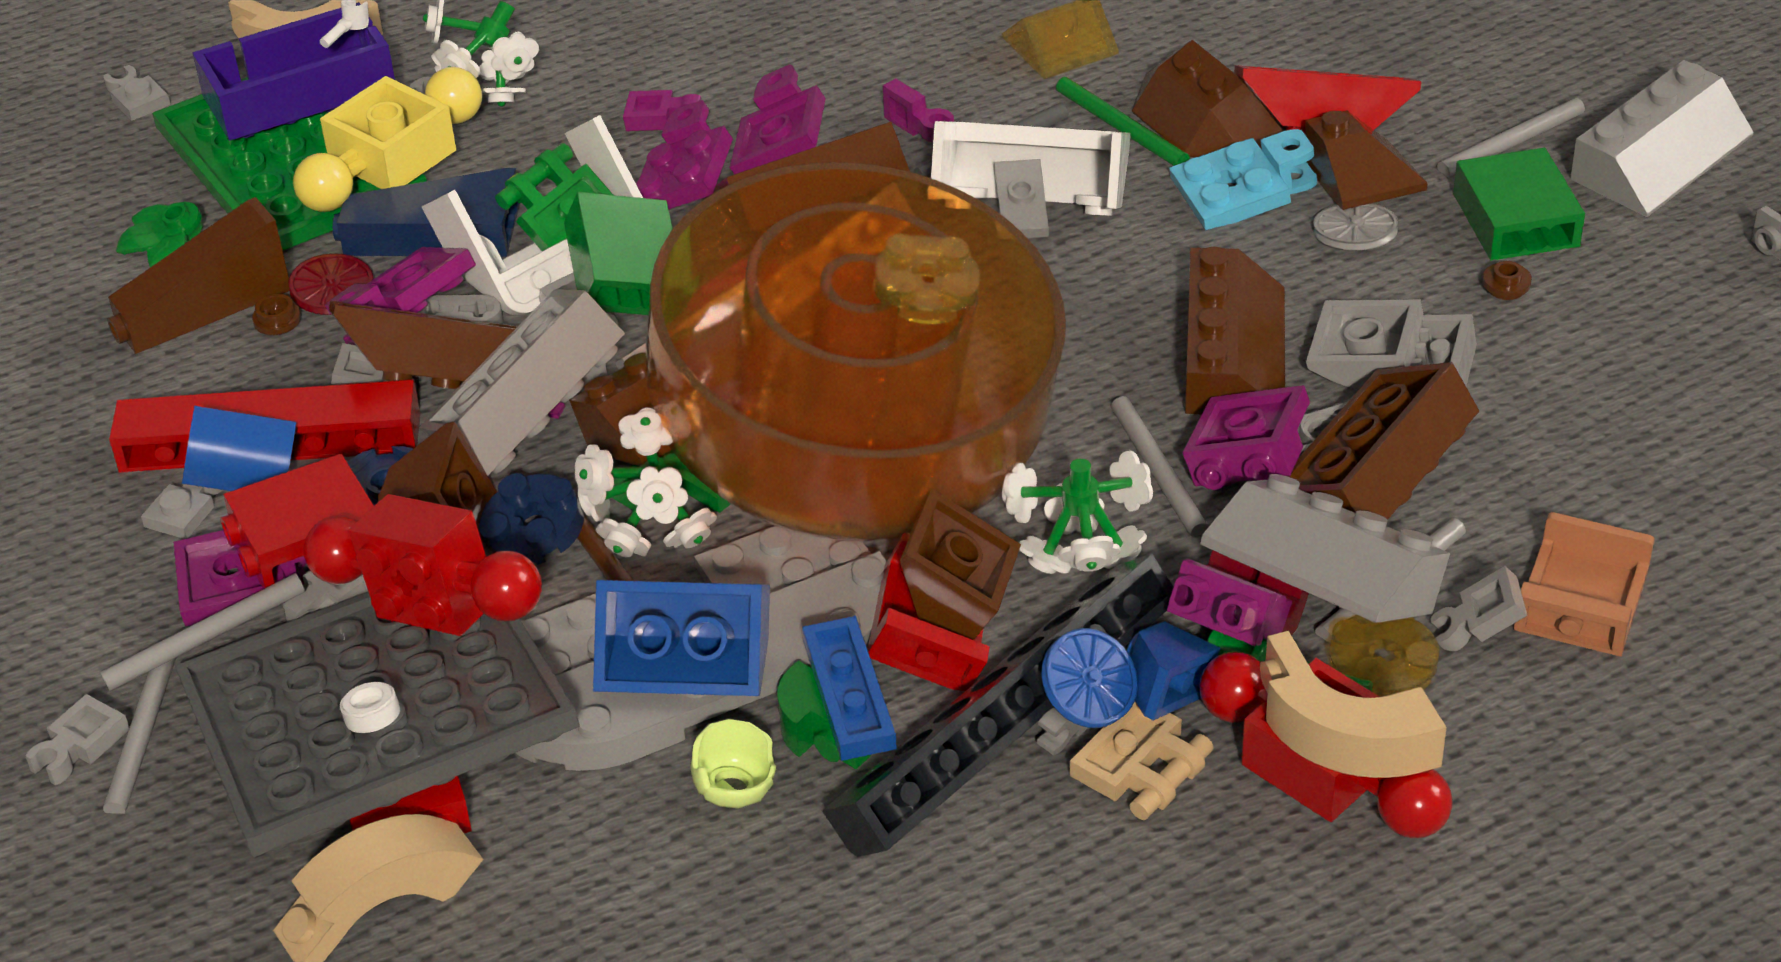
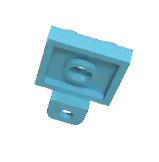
(1260, 177)

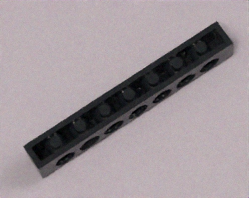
(988, 714)

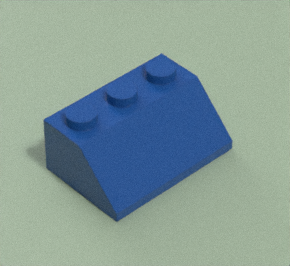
(680, 637)

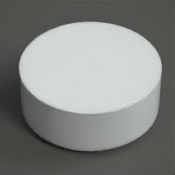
(369, 707)

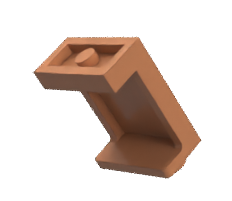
(1586, 583)

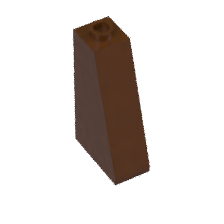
(202, 280)

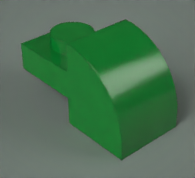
(804, 717)

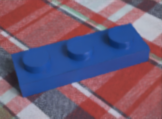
(849, 688)

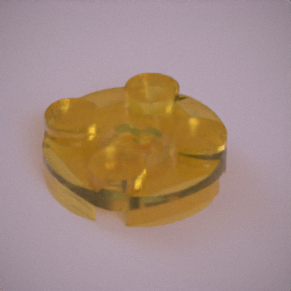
(909, 258)
(1413, 648)

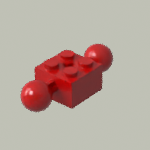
(423, 565)
(1235, 693)

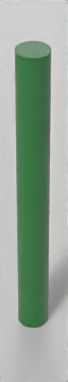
(1121, 122)

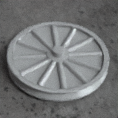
(1356, 227)

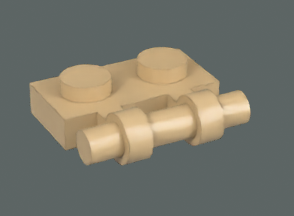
(1126, 749)

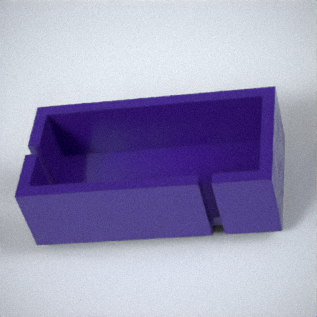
(289, 73)

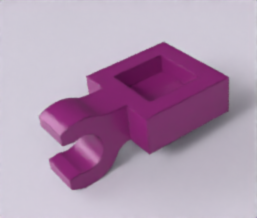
(652, 108)
(909, 110)

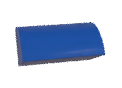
(236, 449)

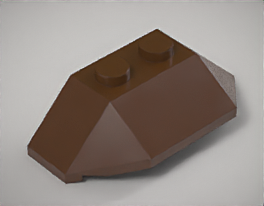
(1200, 103)
(419, 342)

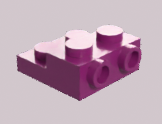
(1247, 437)

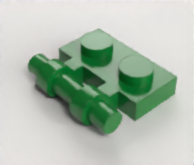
(547, 214)

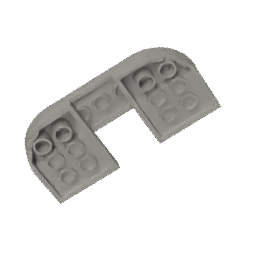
(809, 585)

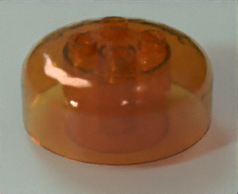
(812, 393)

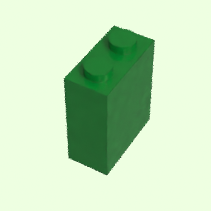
(1518, 203)
(615, 248)

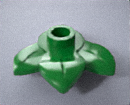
(161, 230)

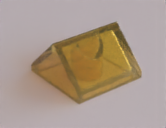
(1063, 37)

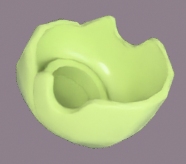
(732, 751)

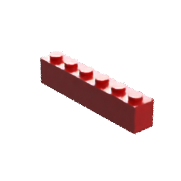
(327, 419)

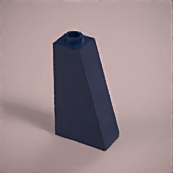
(395, 224)

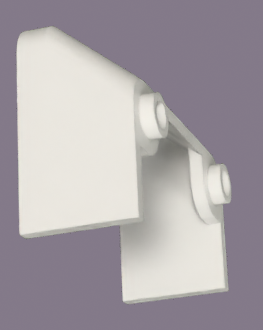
(1075, 163)
(521, 275)

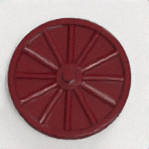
(323, 278)

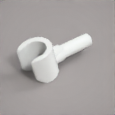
(353, 18)

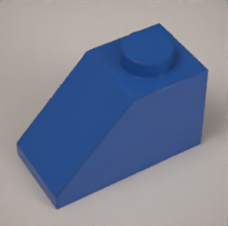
(1168, 668)

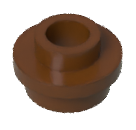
(1507, 280)
(276, 314)

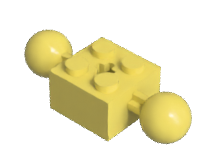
(386, 136)

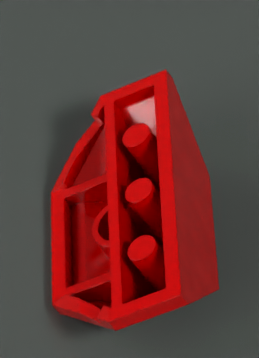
(1303, 94)

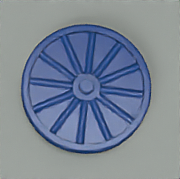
(1089, 678)

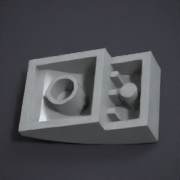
(1380, 334)

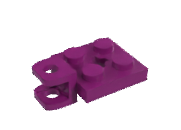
(783, 125)
(688, 161)
(410, 281)
(204, 580)

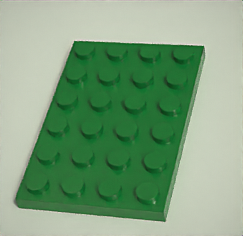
(253, 165)

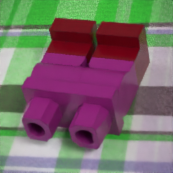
(1236, 599)

